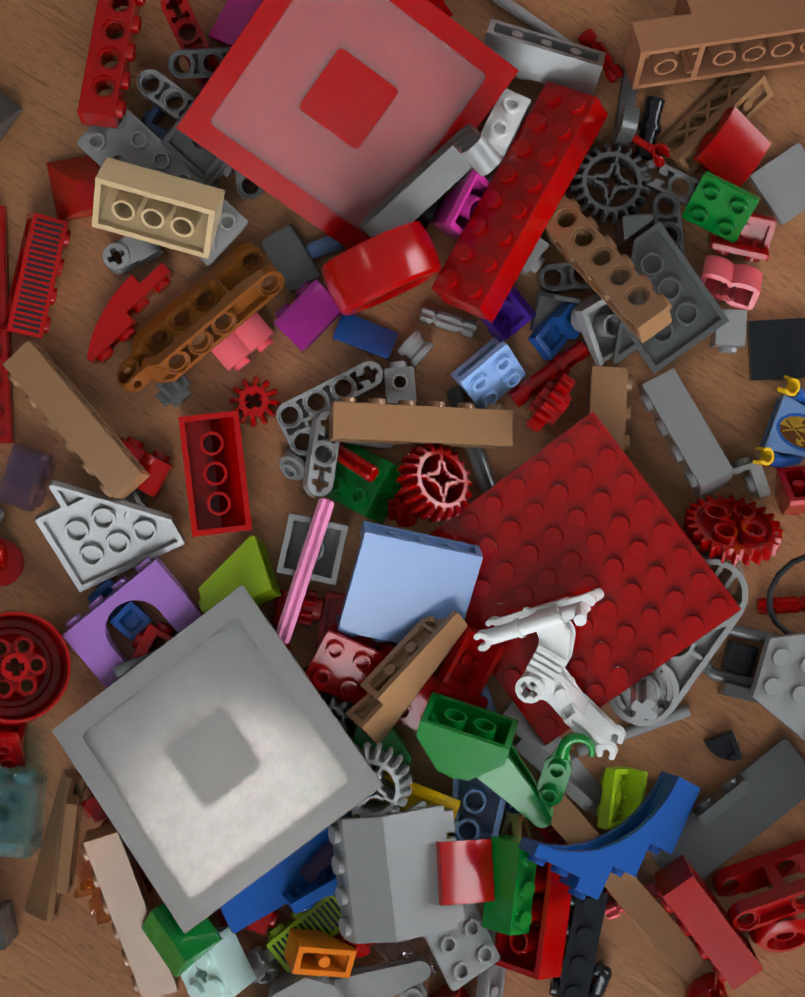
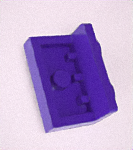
(511, 317)

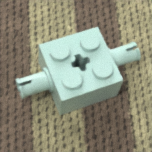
(221, 971)

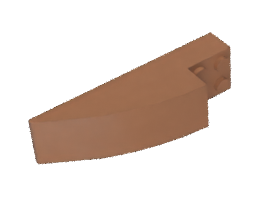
(715, 41)

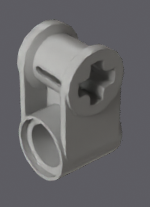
(133, 253)

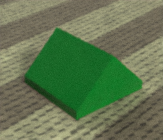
(175, 947)

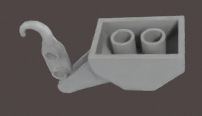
(372, 980)

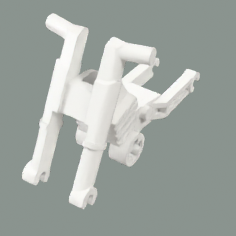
(547, 670)

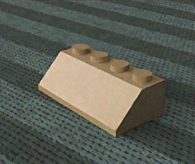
(157, 207)

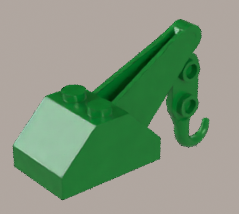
(478, 743)

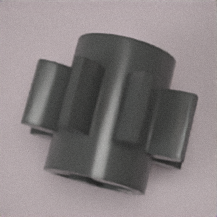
(174, 392)

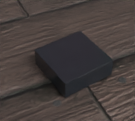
(739, 658)

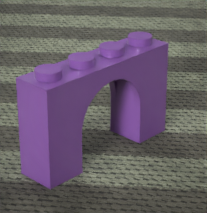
(151, 584)

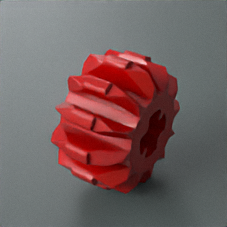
(253, 391)

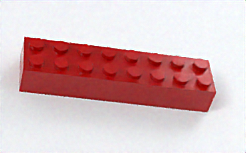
(520, 200)

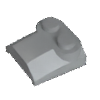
(598, 327)

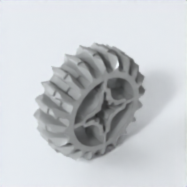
(389, 797)

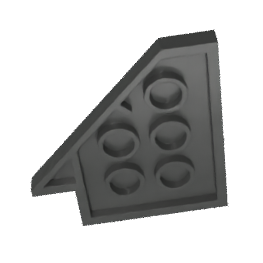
(693, 308)

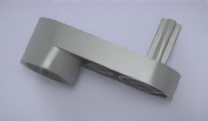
(684, 668)

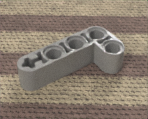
(327, 390)

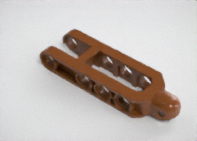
(232, 291)

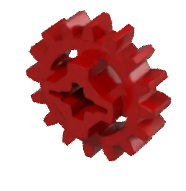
(550, 403)

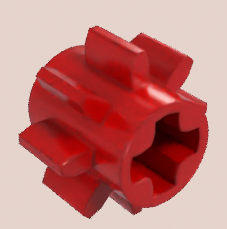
(401, 511)
(310, 609)

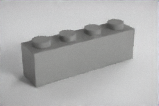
(546, 57)

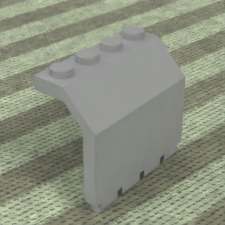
(391, 876)

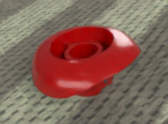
(780, 935)

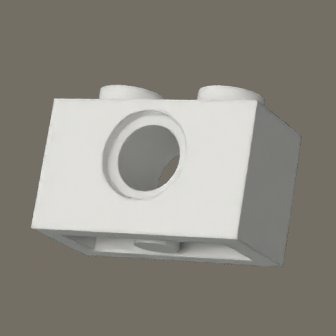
(506, 120)

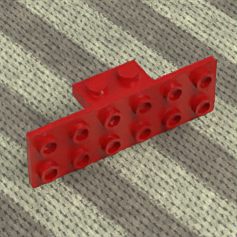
(344, 664)

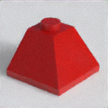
(73, 186)

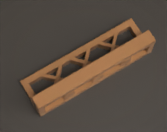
(745, 97)

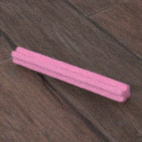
(304, 569)

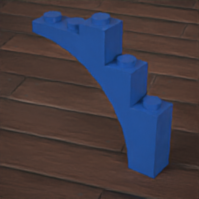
(650, 827)

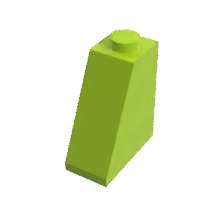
(246, 567)

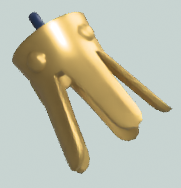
(518, 821)

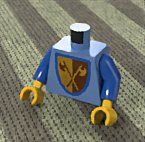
(785, 433)

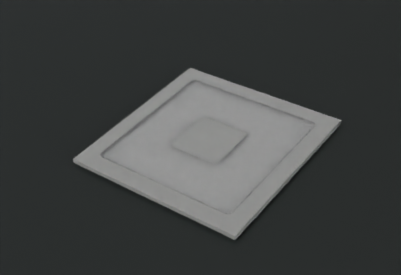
(216, 759)

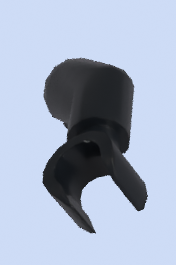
(603, 974)

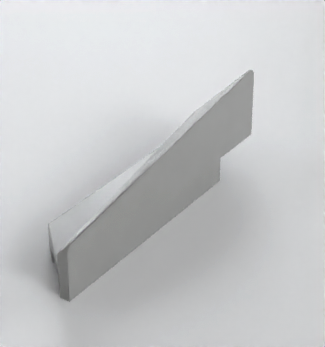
(581, 784)

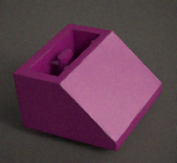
(307, 315)

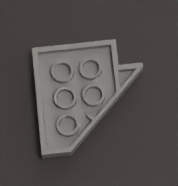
(102, 534)

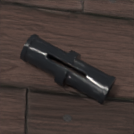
(650, 124)

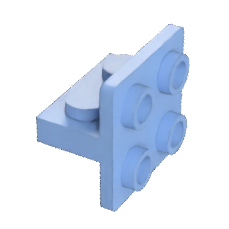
(489, 373)

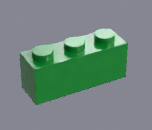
(512, 888)

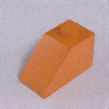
(318, 954)

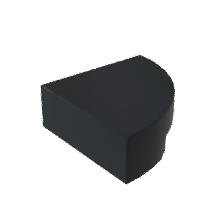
(724, 746)

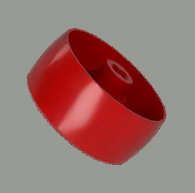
(381, 268)
(48, 683)

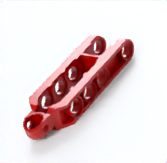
(759, 872)

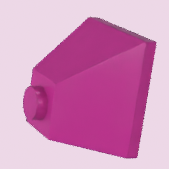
(460, 204)

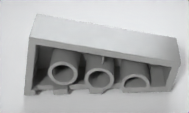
(686, 433)

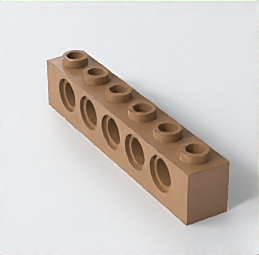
(641, 319)

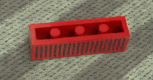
(35, 276)

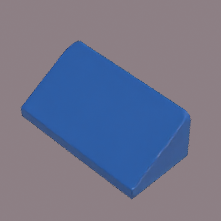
(365, 336)

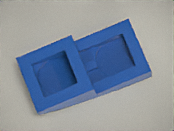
(554, 331)
(128, 616)

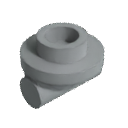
(292, 465)

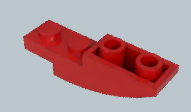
(116, 319)

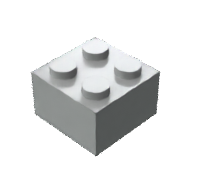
(330, 553)

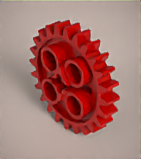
(733, 530)

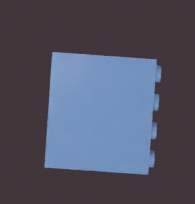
(404, 579)

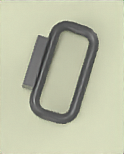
(731, 683)

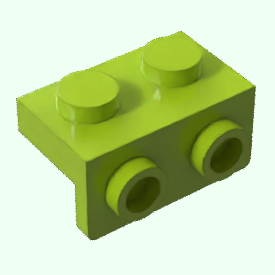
(621, 795)

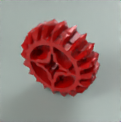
(440, 477)

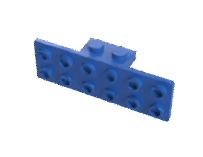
(281, 887)

